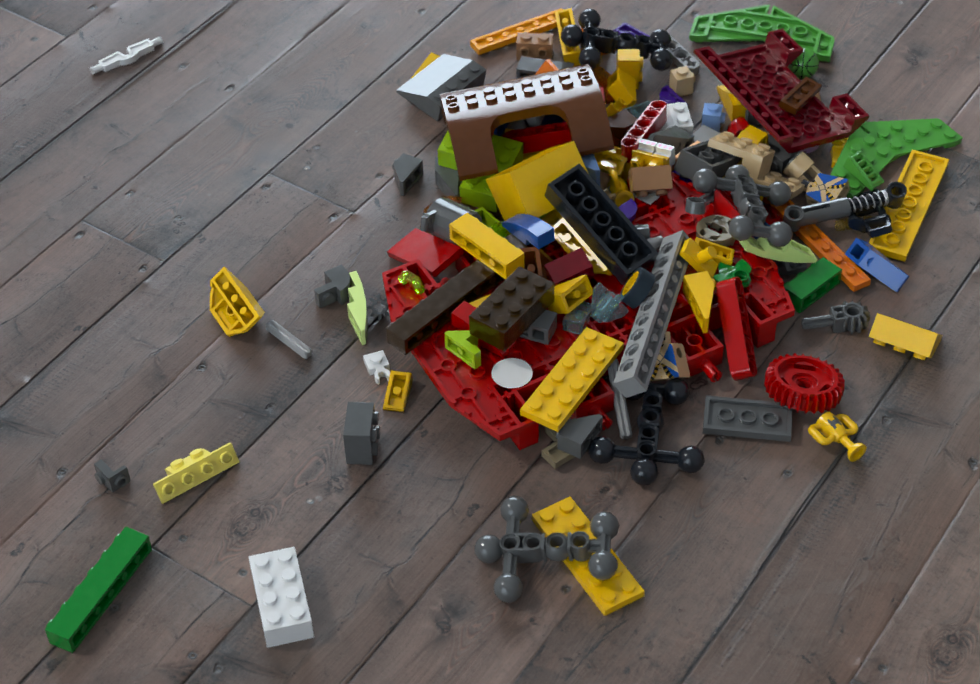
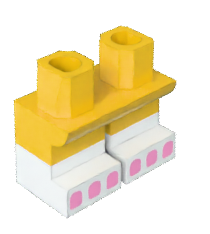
(652, 154)

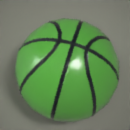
(805, 64)

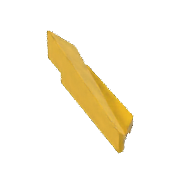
(571, 241)

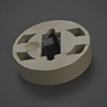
(716, 222)

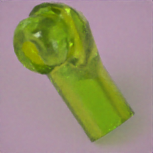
(416, 282)

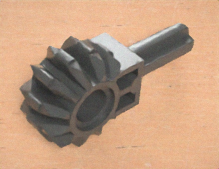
(841, 318)

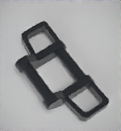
(872, 226)

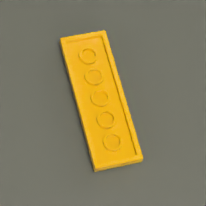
(571, 379)
(606, 594)

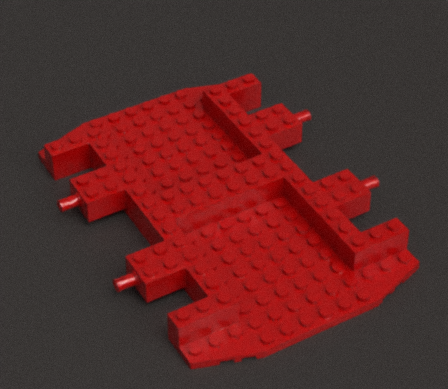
(498, 408)

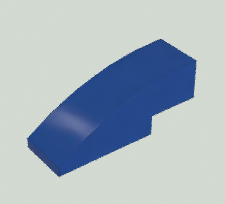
(530, 230)

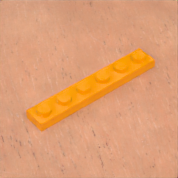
(509, 34)

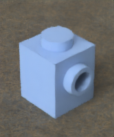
(713, 116)

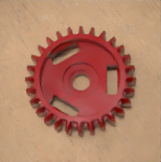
(822, 383)

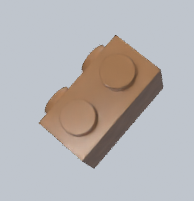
(534, 45)
(650, 180)

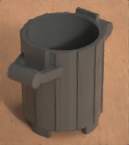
(441, 214)

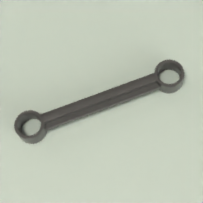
(697, 205)

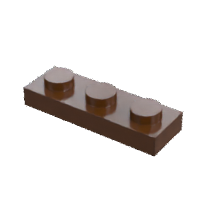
(800, 95)

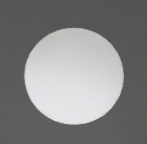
(512, 373)

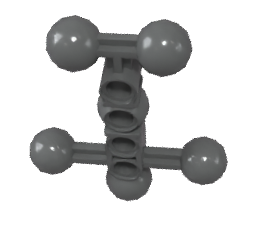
(747, 200)
(515, 510)

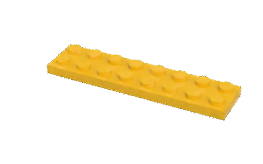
(922, 178)

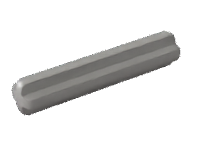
(289, 339)

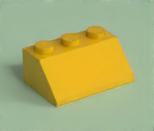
(904, 336)

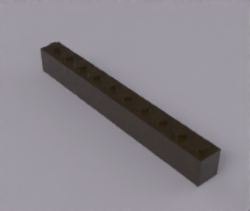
(436, 309)

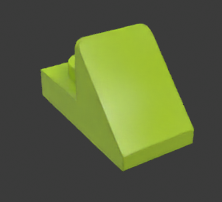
(464, 347)

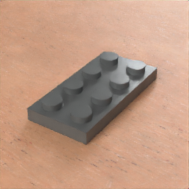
(747, 418)

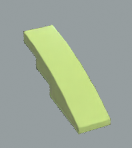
(792, 252)
(357, 307)

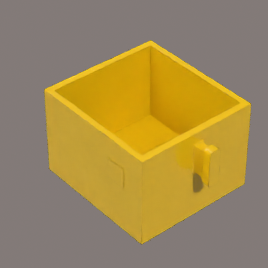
(524, 185)

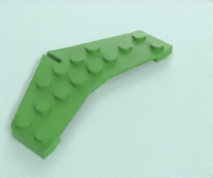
(754, 25)
(890, 140)

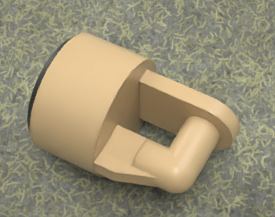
(799, 166)

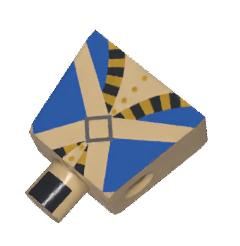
(825, 188)
(670, 361)

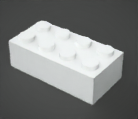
(281, 597)

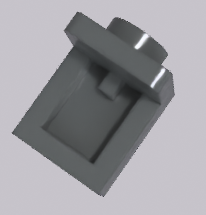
(111, 479)

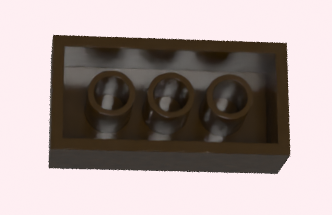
(511, 308)

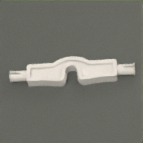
(134, 53)

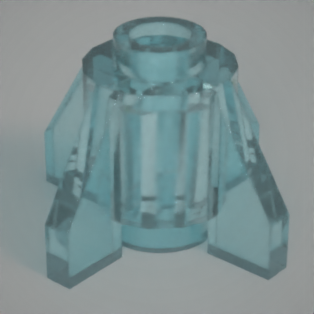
(606, 306)

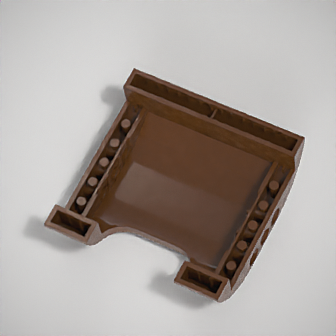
(479, 110)

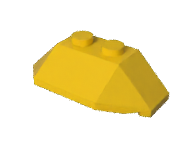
(233, 304)

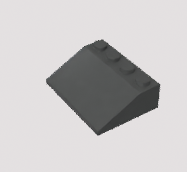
(439, 77)

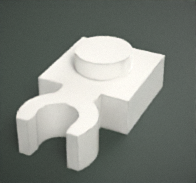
(377, 365)

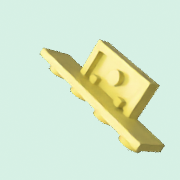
(193, 470)

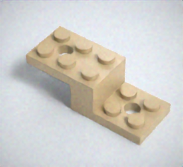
(755, 158)

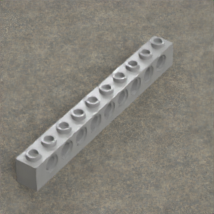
(652, 318)

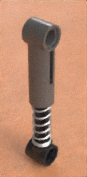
(841, 207)

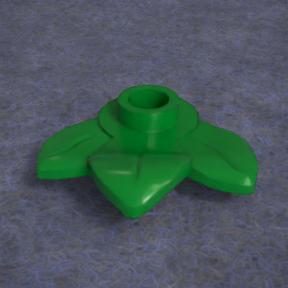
(741, 270)

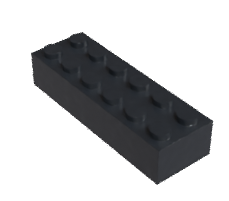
(600, 223)

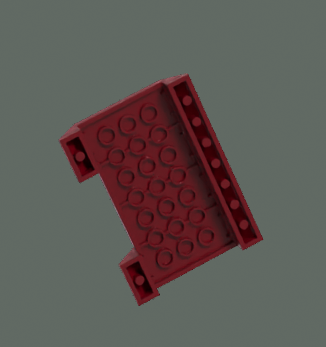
(762, 78)

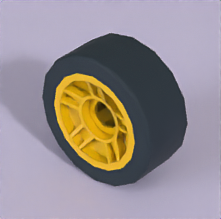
(637, 287)

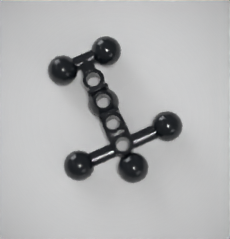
(599, 40)
(650, 423)

